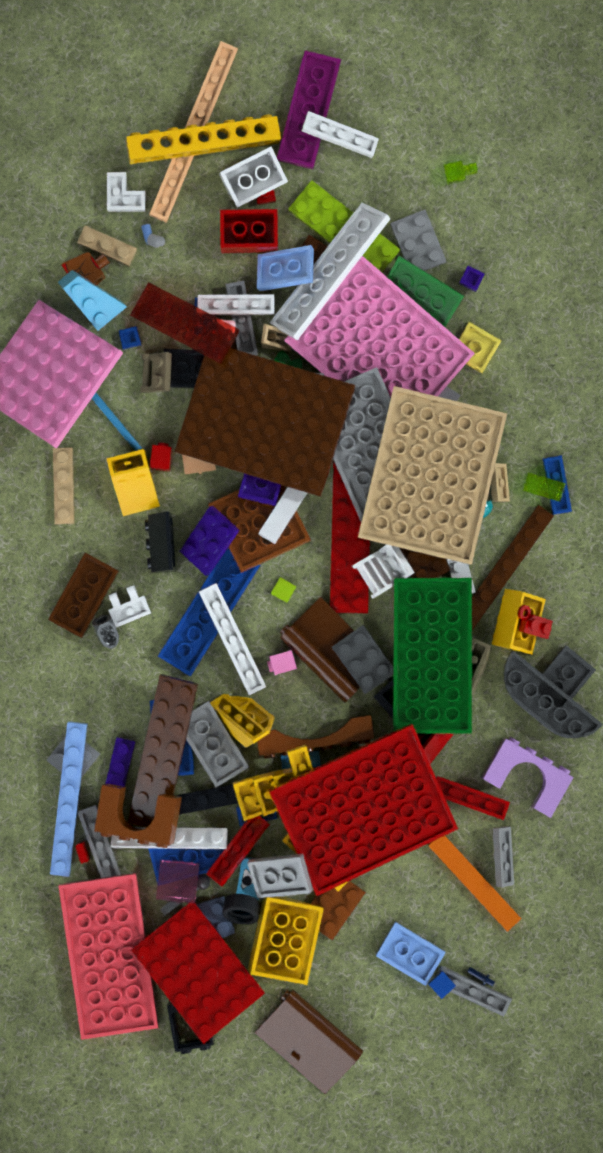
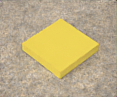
(481, 344)

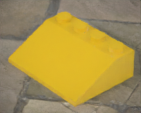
(285, 939)

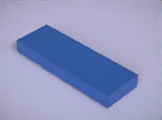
(555, 470)

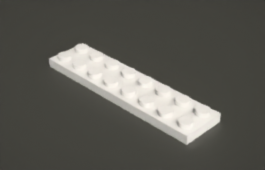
(330, 270)

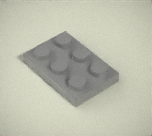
(418, 241)
(280, 876)

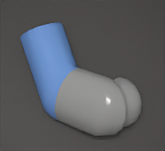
(150, 238)

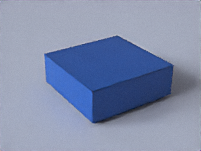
(129, 337)
(442, 984)

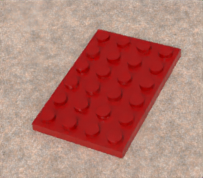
(198, 971)

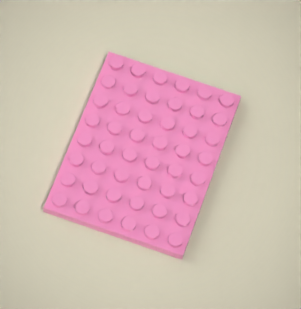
(380, 326)

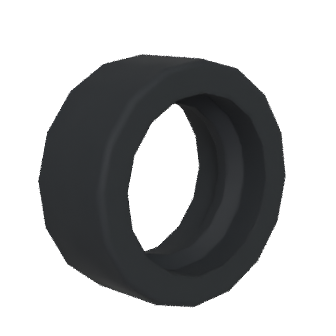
(241, 909)

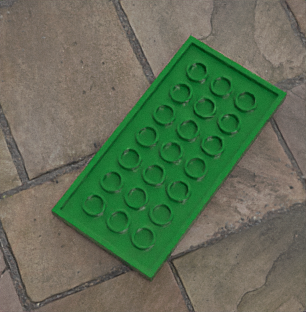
(433, 655)

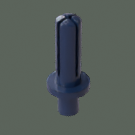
(485, 979)

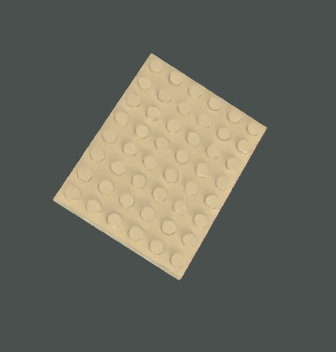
(432, 475)

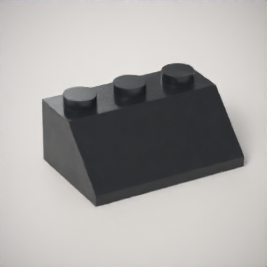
(160, 543)

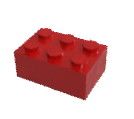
(249, 231)

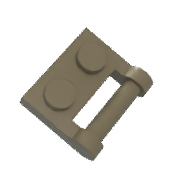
(160, 372)

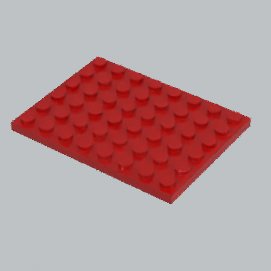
(364, 809)

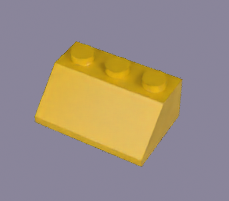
(508, 622)

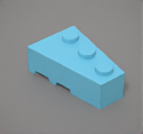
(92, 300)

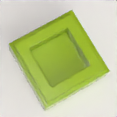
(283, 590)

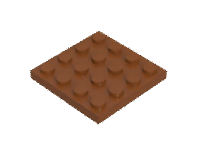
(249, 516)

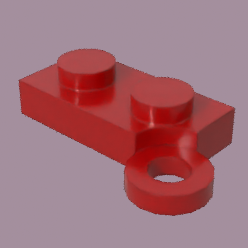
(533, 624)

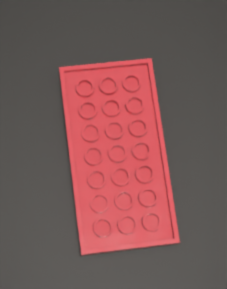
(108, 980)

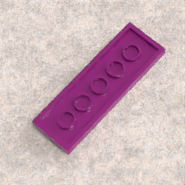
(312, 94)

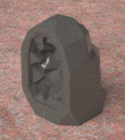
(106, 631)

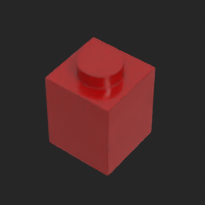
(161, 457)

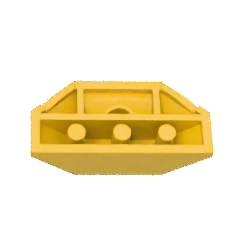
(243, 718)

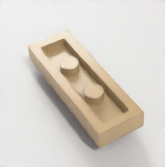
(108, 245)

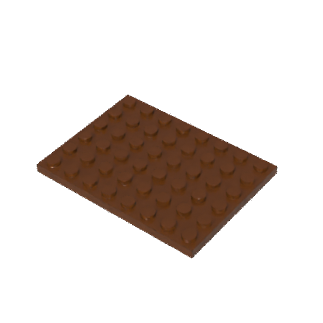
(266, 420)

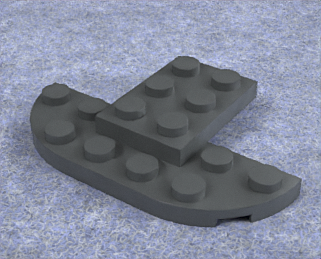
(551, 694)

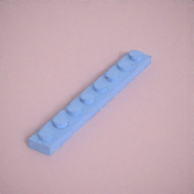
(68, 798)

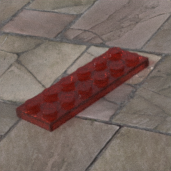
(185, 323)

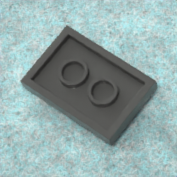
(364, 659)

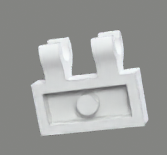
(128, 611)

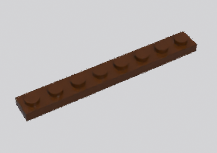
(509, 562)

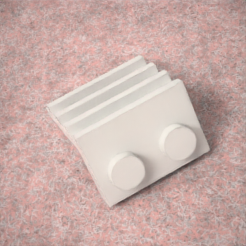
(389, 564)

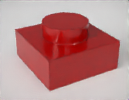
(266, 198)

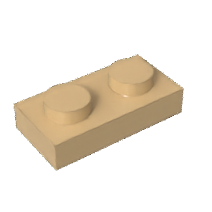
(499, 484)

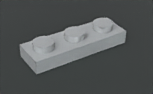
(503, 856)

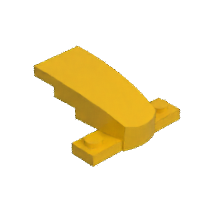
(253, 791)

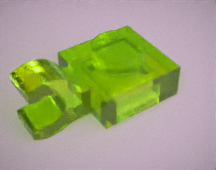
(456, 172)

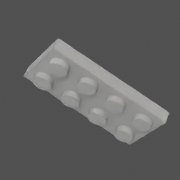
(214, 745)

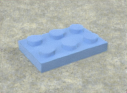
(285, 268)
(410, 953)

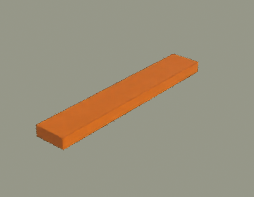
(475, 882)

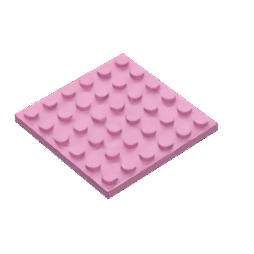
(52, 372)

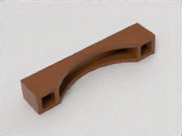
(354, 730)

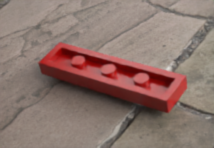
(473, 798)
(237, 850)

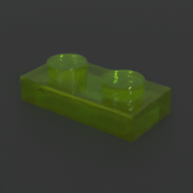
(544, 487)

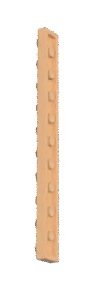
(199, 116)

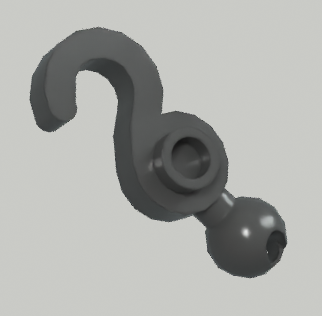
(203, 883)

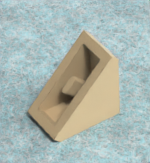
(274, 339)

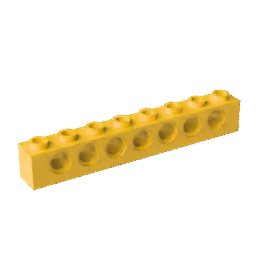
(138, 154)

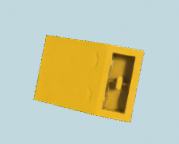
(133, 482)

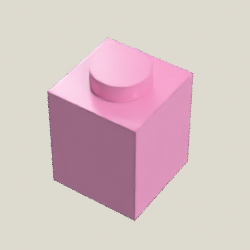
(282, 663)

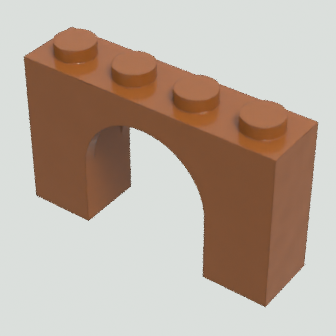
(112, 821)

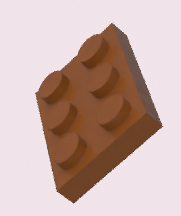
(337, 907)

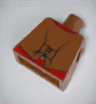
(87, 267)

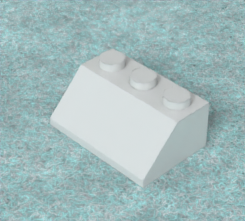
(253, 177)

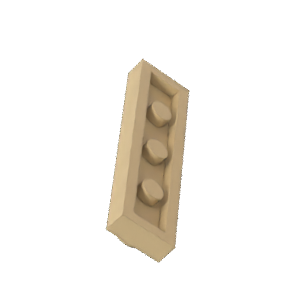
(63, 486)

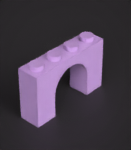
(554, 779)

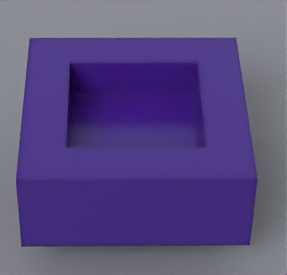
(471, 278)

